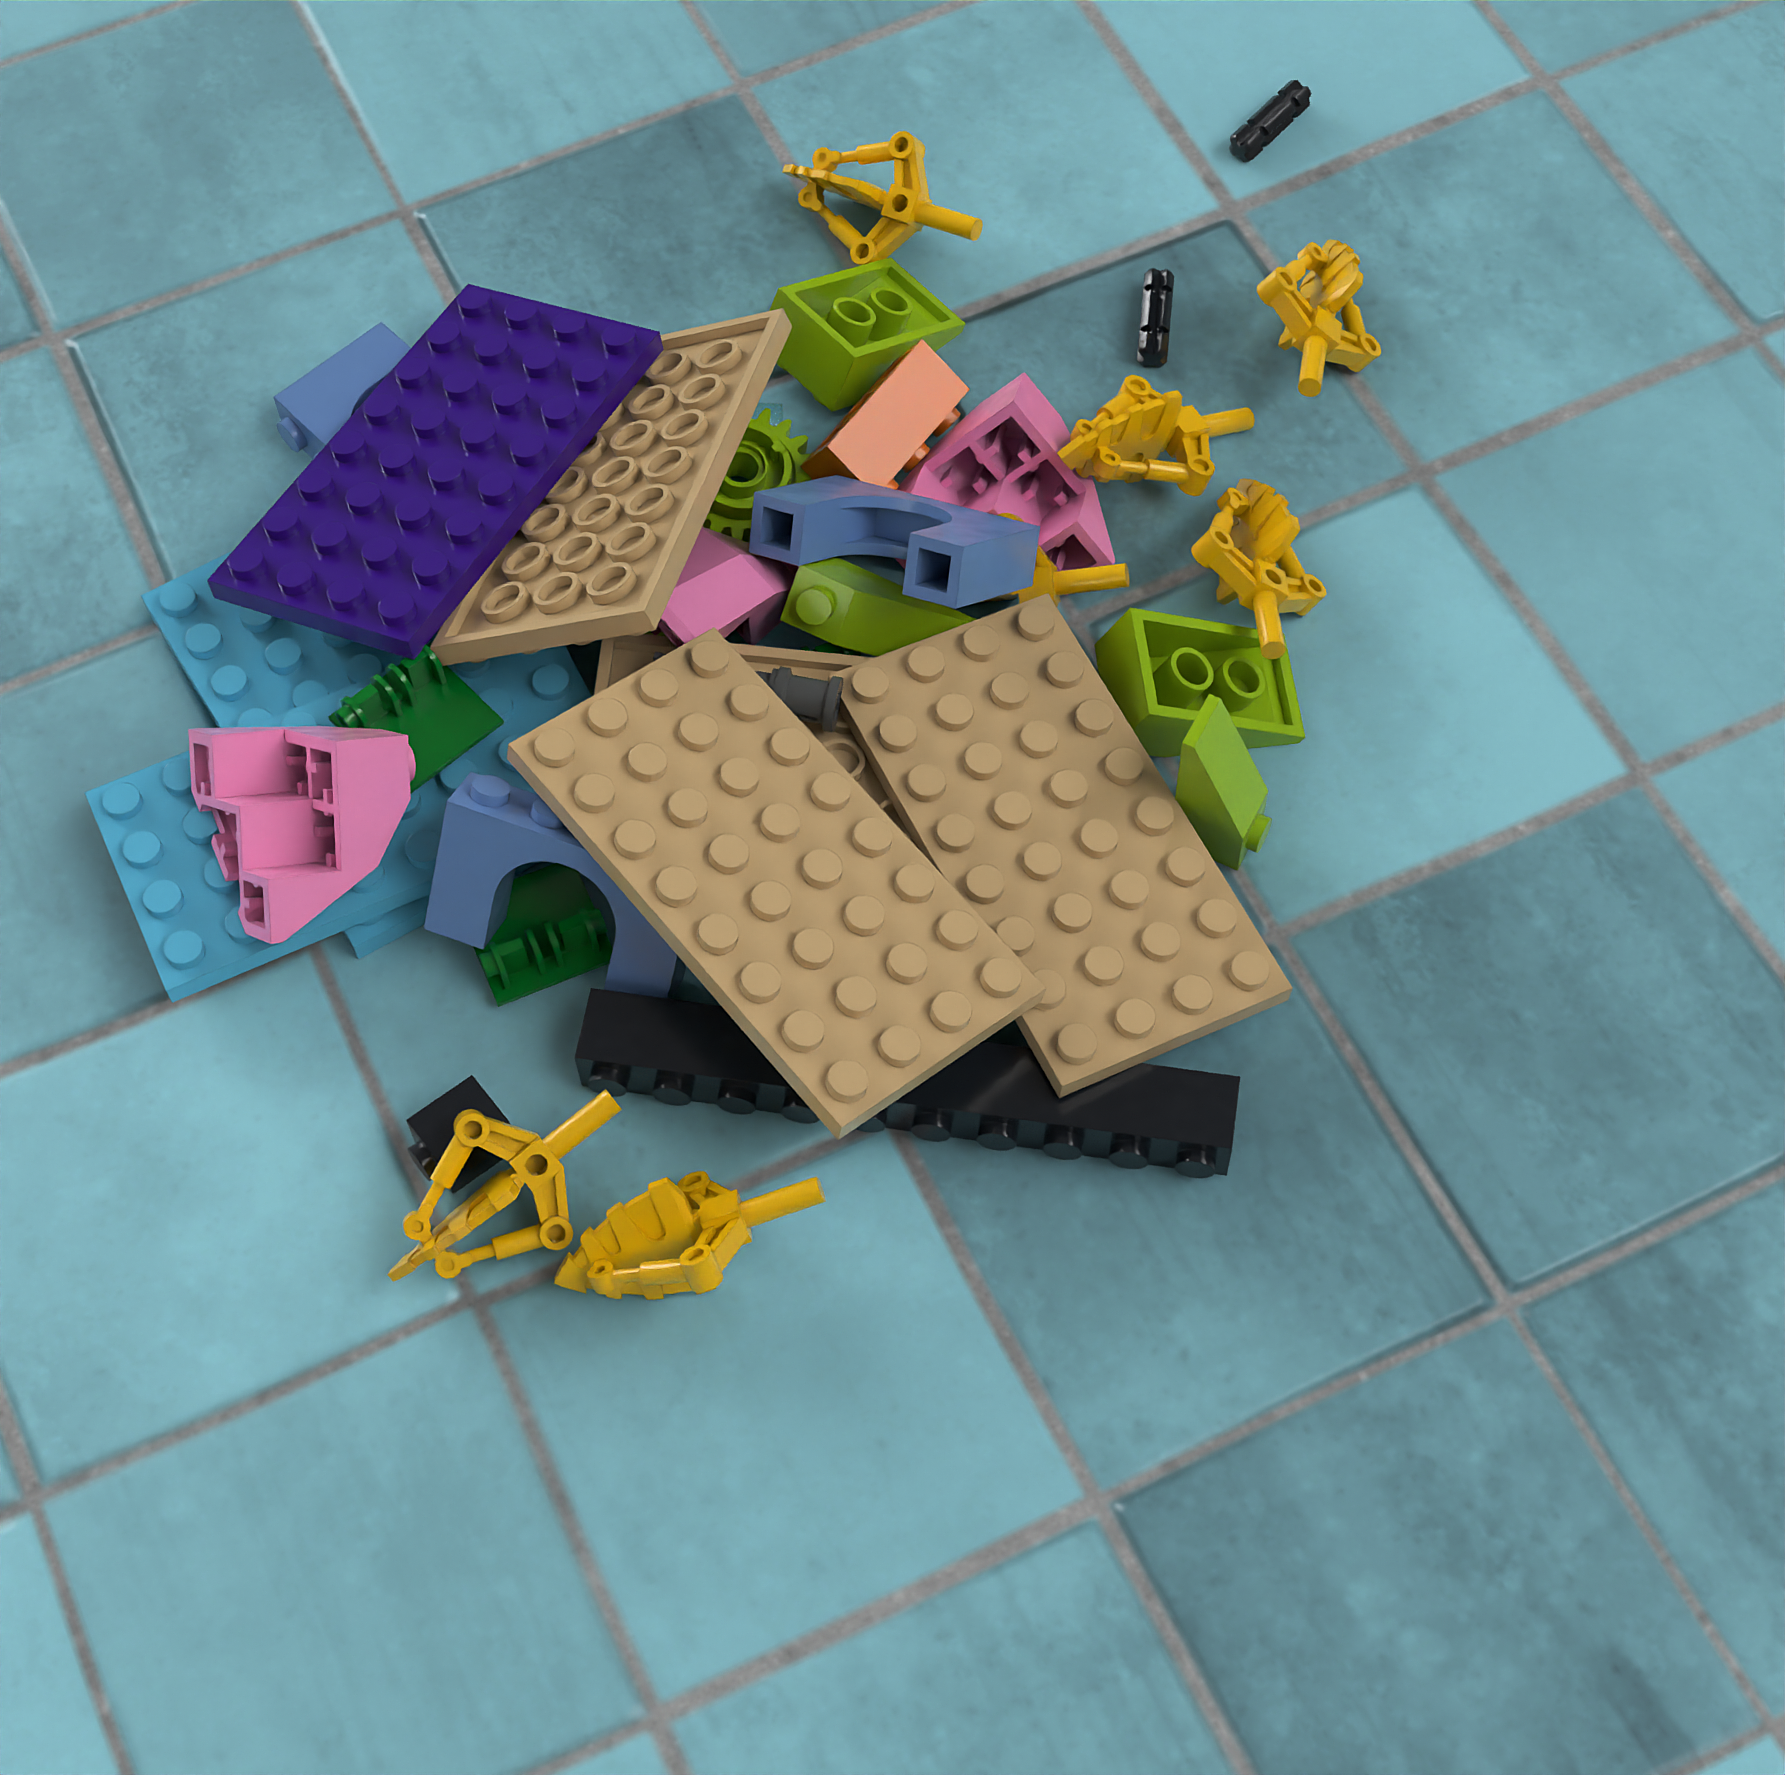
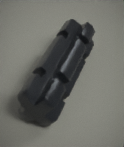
(1270, 121)
(1155, 317)

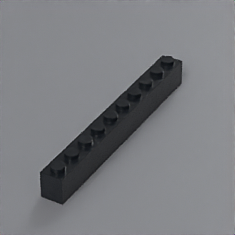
(987, 1095)

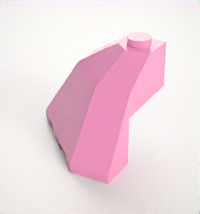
(1009, 463)
(727, 591)
(298, 813)

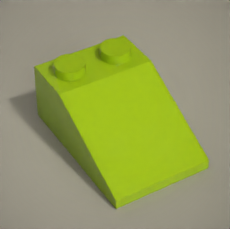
(856, 326)
(1169, 663)

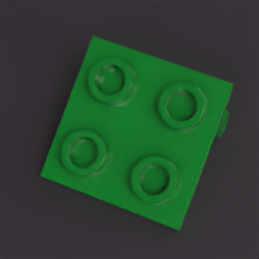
(427, 705)
(546, 935)

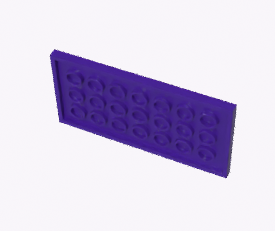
(436, 470)

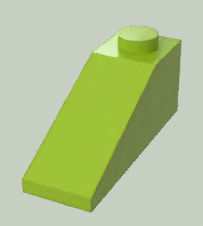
(862, 609)
(1221, 787)

